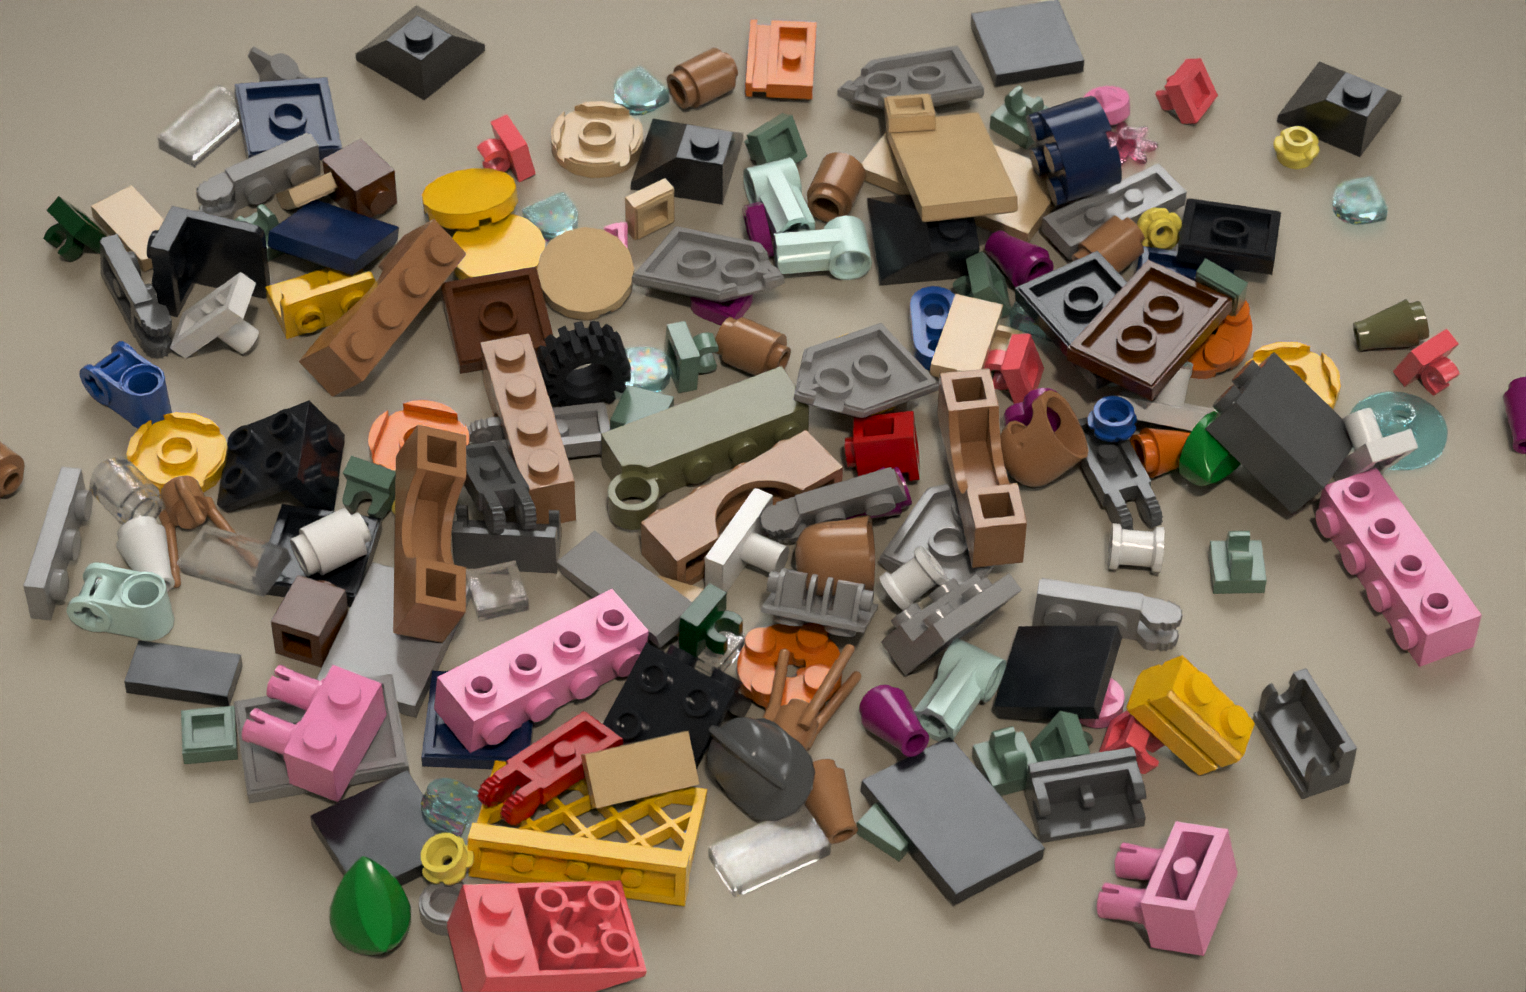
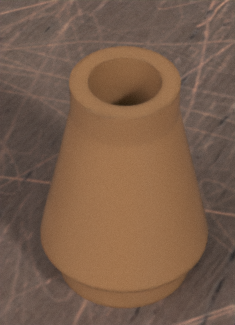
(831, 803)

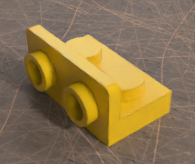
(316, 299)

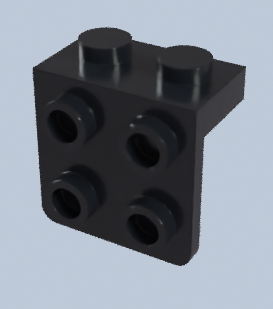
(206, 252)
(282, 452)
(672, 697)

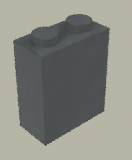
(1280, 431)

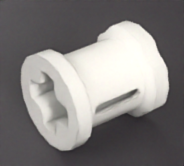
(1136, 548)
(913, 578)

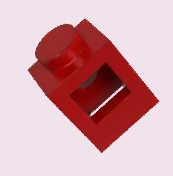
(884, 442)

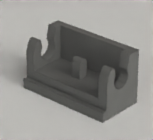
(532, 548)
(1306, 736)
(1085, 795)

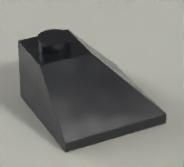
(420, 52)
(1340, 108)
(690, 157)
(914, 249)

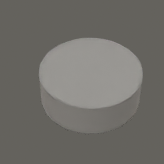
(436, 906)

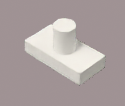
(218, 316)
(1169, 405)
(1371, 447)
(744, 543)

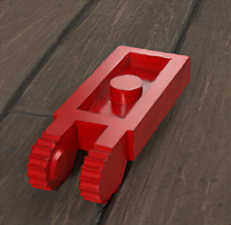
(545, 767)

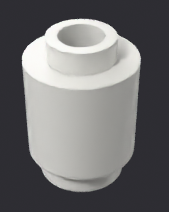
(331, 542)

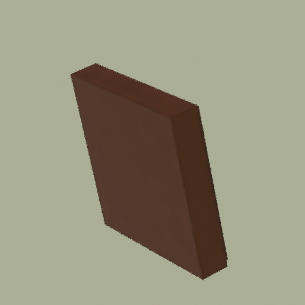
(494, 309)

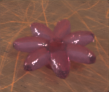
(1131, 142)

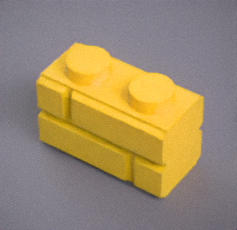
(1190, 715)

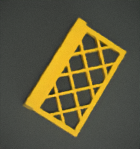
(541, 857)

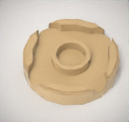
(597, 139)
(585, 273)

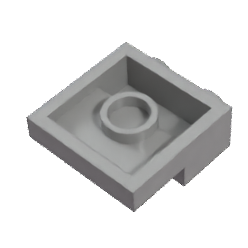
(951, 616)

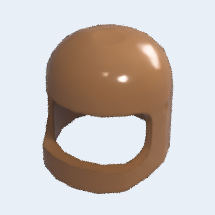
(1036, 452)
(838, 551)

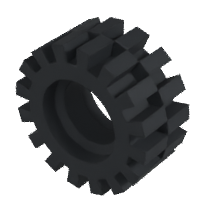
(580, 347)

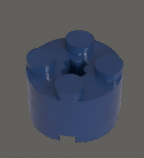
(1074, 149)

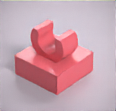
(1188, 91)
(507, 150)
(1430, 363)
(1017, 368)
(1128, 732)

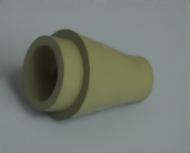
(1395, 326)

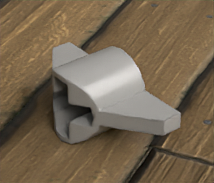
(274, 67)

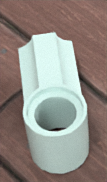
(780, 191)
(837, 248)
(961, 682)

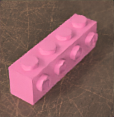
(1397, 567)
(540, 671)

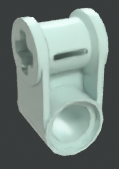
(124, 601)

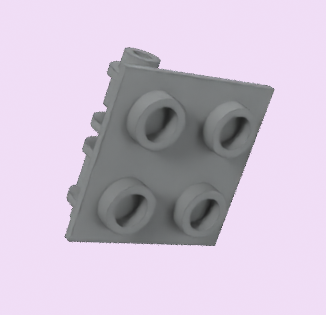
(841, 614)

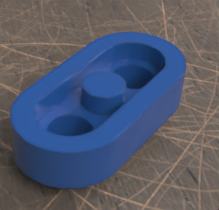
(927, 319)

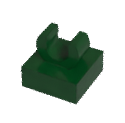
(74, 227)
(704, 620)

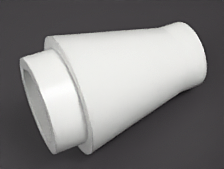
(146, 547)

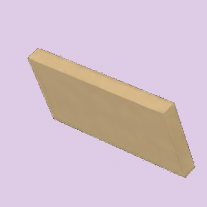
(954, 170)
(1031, 189)

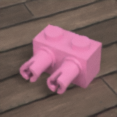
(333, 734)
(1184, 891)

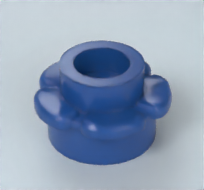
(1112, 419)

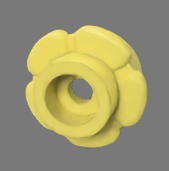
(1296, 147)
(1156, 218)
(437, 851)

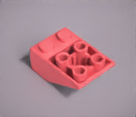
(544, 937)

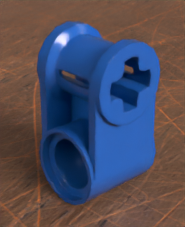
(128, 385)

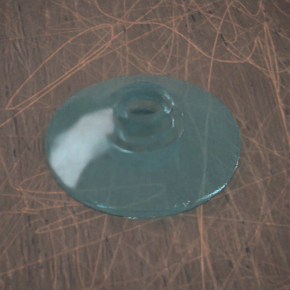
(1405, 411)

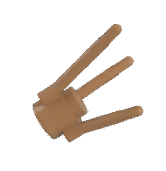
(188, 508)
(800, 717)

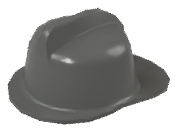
(760, 767)

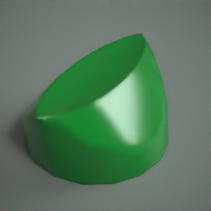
(1204, 458)
(369, 909)

